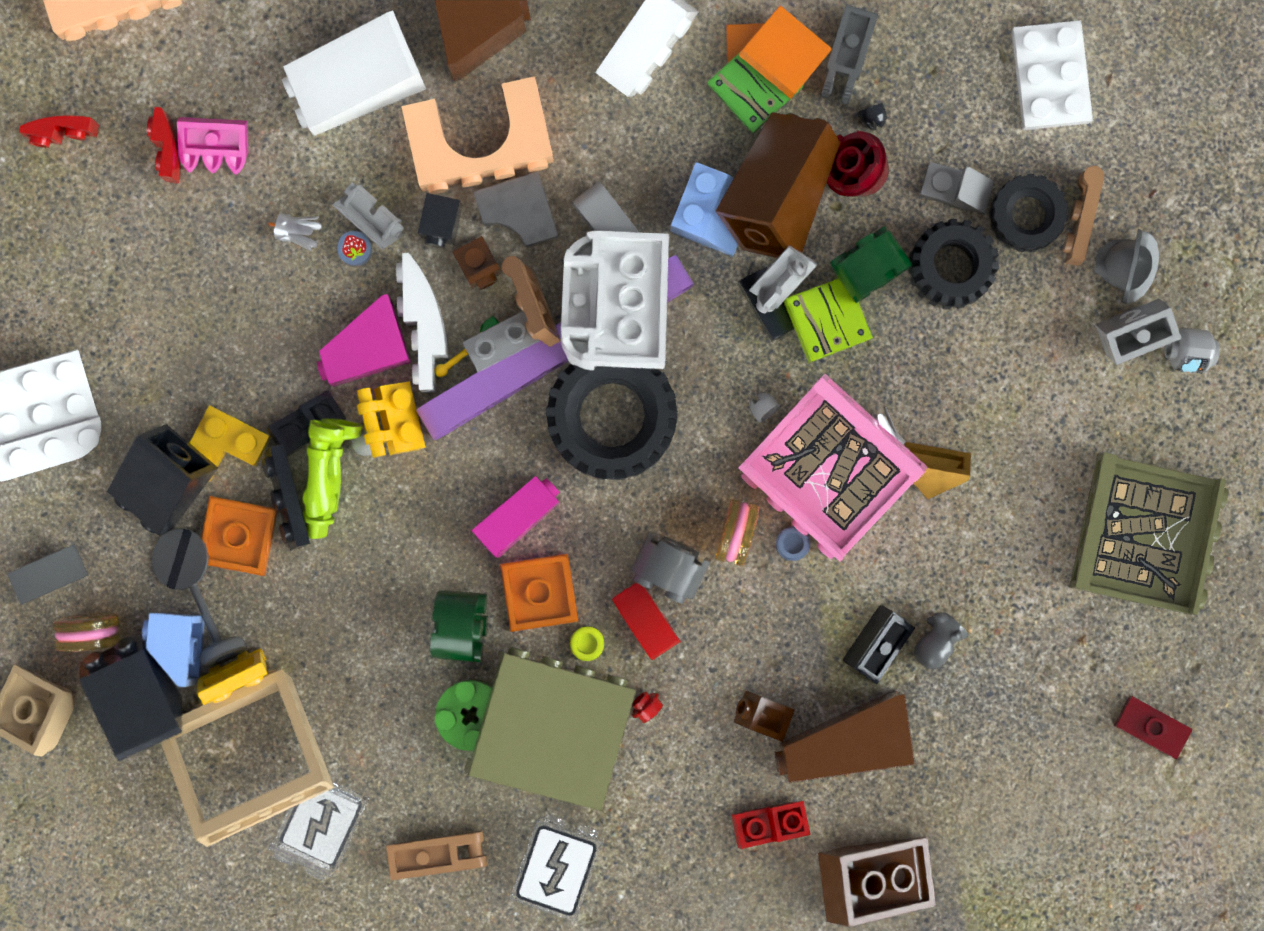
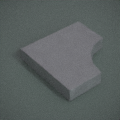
(519, 206)

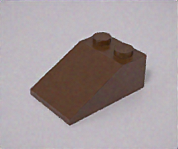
(876, 880)

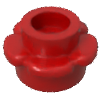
(646, 706)

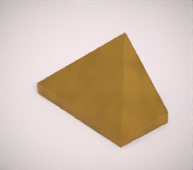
(944, 468)

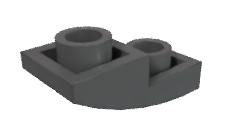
(47, 574)

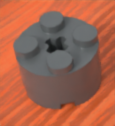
(669, 567)

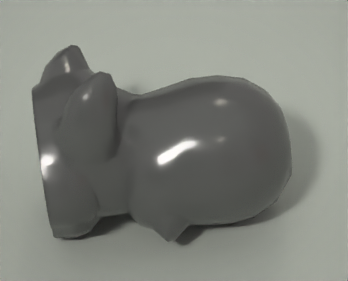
(938, 645)

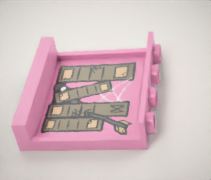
(831, 468)

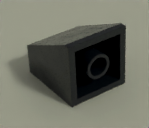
(160, 478)
(131, 697)

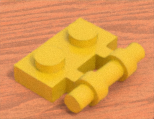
(398, 418)
(221, 681)

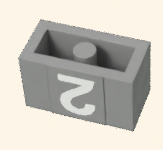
(1138, 331)

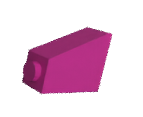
(365, 346)
(517, 516)

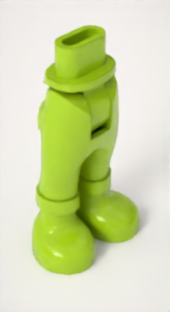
(324, 472)

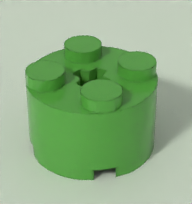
(450, 715)

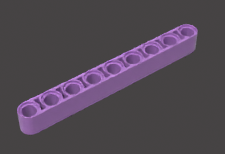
(513, 374)

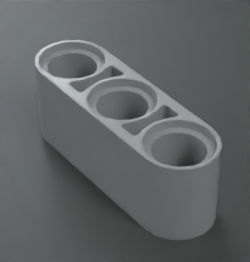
(602, 211)

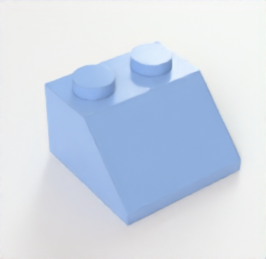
(697, 213)
(176, 644)

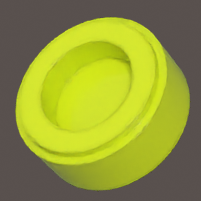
(587, 643)

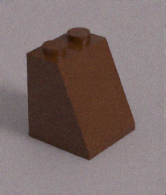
(478, 30)

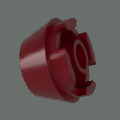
(858, 165)

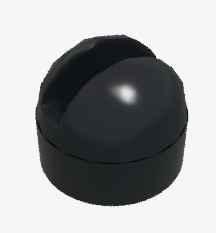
(873, 116)

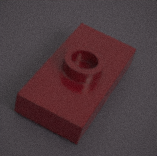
(1153, 727)

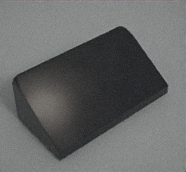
(774, 323)
(878, 644)

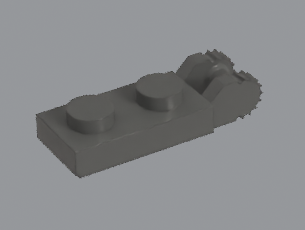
(849, 49)

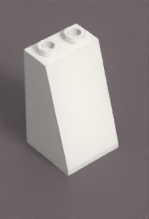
(353, 75)

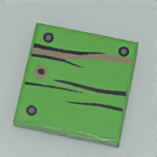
(747, 93)

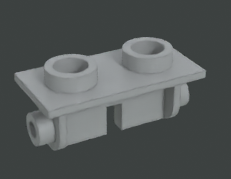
(377, 224)
(781, 279)
(499, 342)

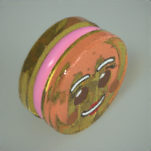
(737, 532)
(86, 632)

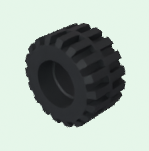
(973, 243)

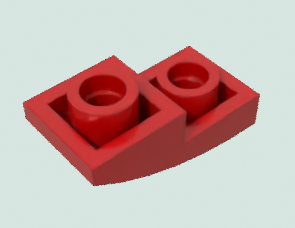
(51, 129)
(163, 135)
(646, 620)
(770, 824)

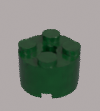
(870, 264)
(459, 626)

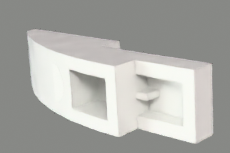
(421, 308)

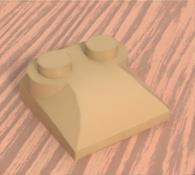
(33, 711)

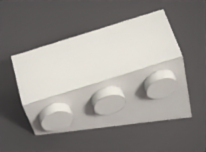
(646, 44)

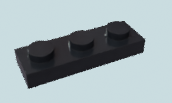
(285, 497)

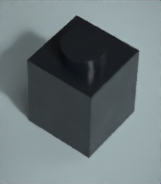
(440, 220)

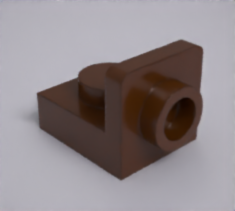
(477, 264)
(763, 716)

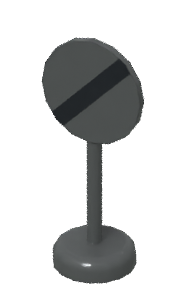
(180, 563)

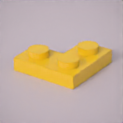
(223, 433)

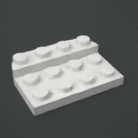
(615, 300)
(45, 415)

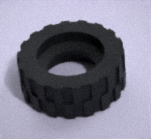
(1040, 189)

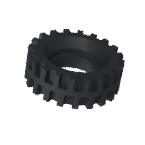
(605, 461)

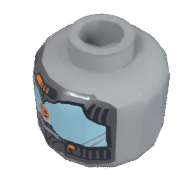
(1193, 352)

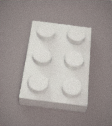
(1052, 75)

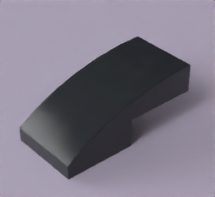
(294, 428)

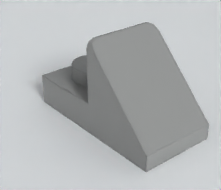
(957, 188)

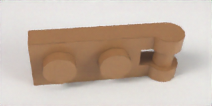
(1083, 214)
(531, 301)
(435, 855)

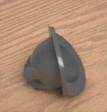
(1129, 265)

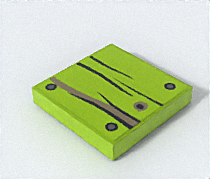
(827, 320)

